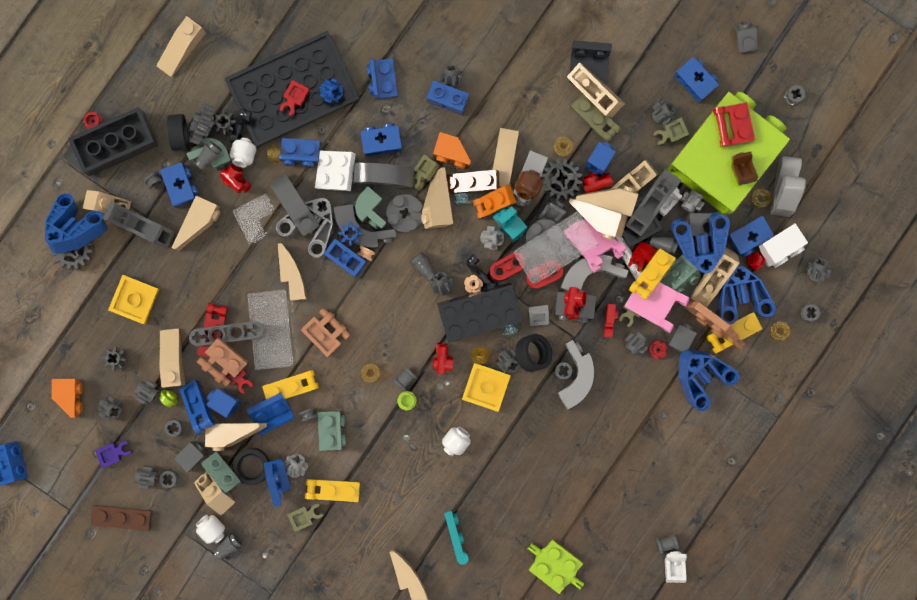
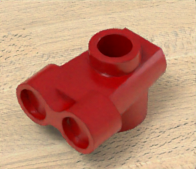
(232, 178)
(594, 183)
(573, 300)
(442, 362)

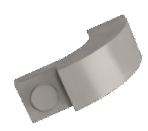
(578, 272)
(584, 377)

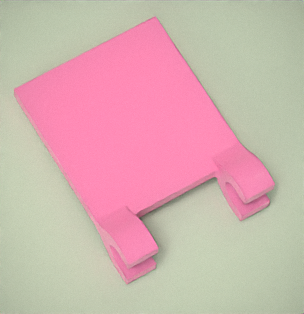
(605, 245)
(657, 305)

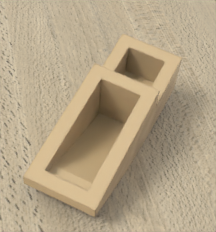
(505, 154)
(638, 177)
(291, 274)
(408, 577)

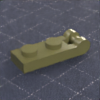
(595, 118)

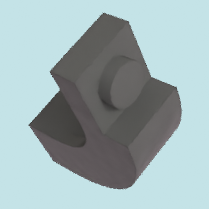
(383, 174)
(653, 202)
(293, 204)
(138, 225)
(369, 240)

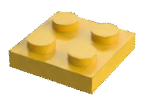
(133, 299)
(486, 387)

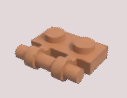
(321, 336)
(225, 357)

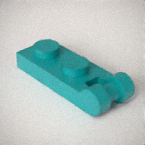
(457, 538)

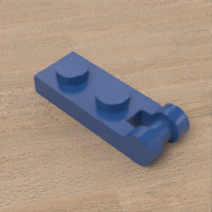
(196, 406)

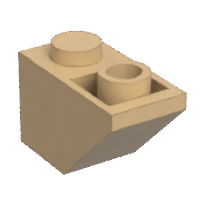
(100, 201)
(213, 494)

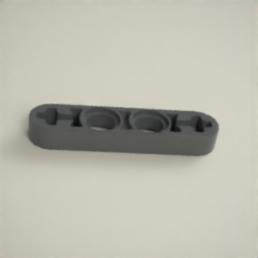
(226, 330)

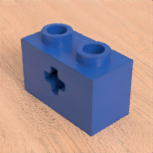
(701, 88)
(447, 97)
(373, 147)
(600, 158)
(171, 177)
(739, 240)
(345, 258)
(223, 402)

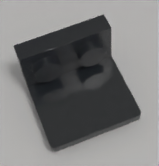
(592, 56)

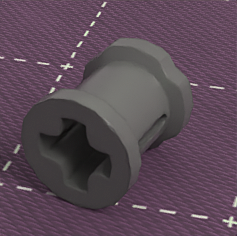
(800, 94)
(404, 379)
(667, 543)

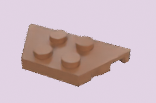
(719, 326)

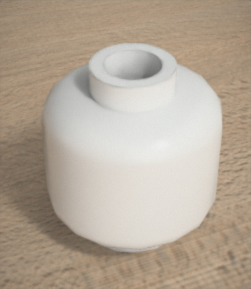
(242, 152)
(456, 441)
(210, 529)

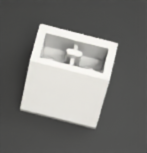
(786, 243)

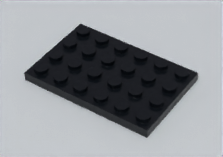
(265, 83)

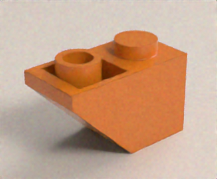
(450, 149)
(67, 395)

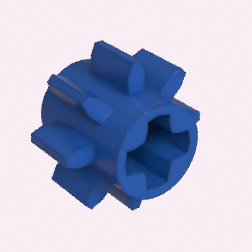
(331, 90)
(347, 230)

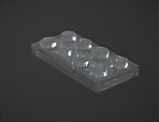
(555, 248)
(275, 346)

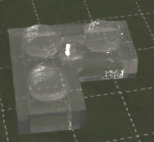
(249, 215)

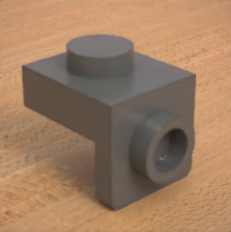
(746, 37)
(553, 209)

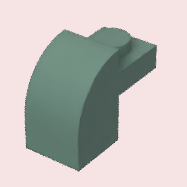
(221, 162)
(366, 205)

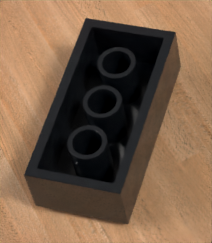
(113, 141)
(479, 312)

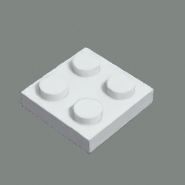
(335, 170)

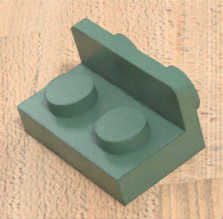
(681, 275)
(330, 430)
(220, 472)

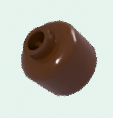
(528, 184)

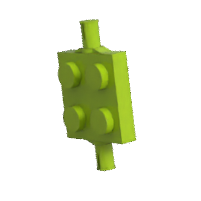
(555, 566)

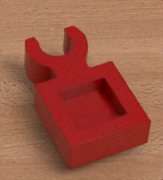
(295, 95)
(642, 255)
(610, 316)
(239, 379)

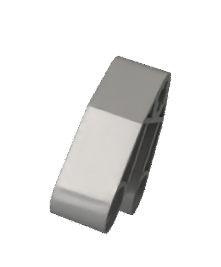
(787, 187)
(323, 234)

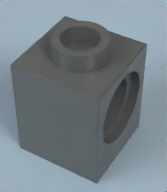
(681, 338)
(191, 456)

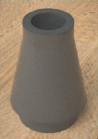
(208, 155)
(665, 243)
(423, 265)
(230, 545)

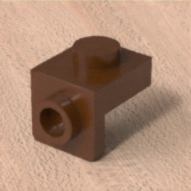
(744, 168)

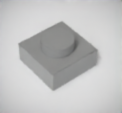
(538, 315)

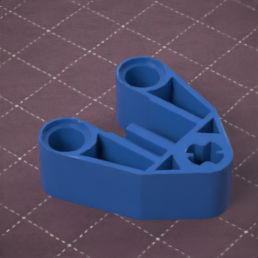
(63, 230)
(718, 240)
(758, 294)
(690, 385)

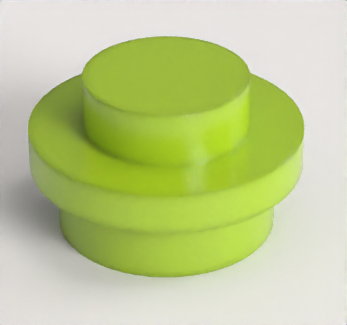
(168, 398)
(406, 400)

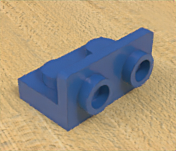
(383, 79)
(299, 151)
(273, 411)
(11, 463)
(276, 480)

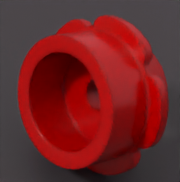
(92, 116)
(755, 261)
(653, 349)

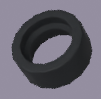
(178, 132)
(523, 356)
(237, 462)

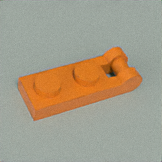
(494, 201)

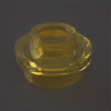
(563, 152)
(273, 153)
(767, 198)
(786, 331)
(480, 355)
(364, 372)

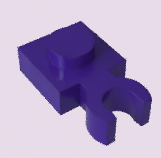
(111, 454)

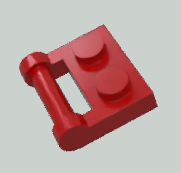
(740, 124)

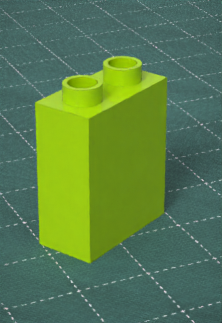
(707, 166)

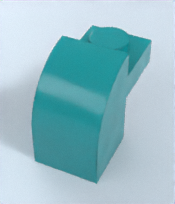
(510, 223)

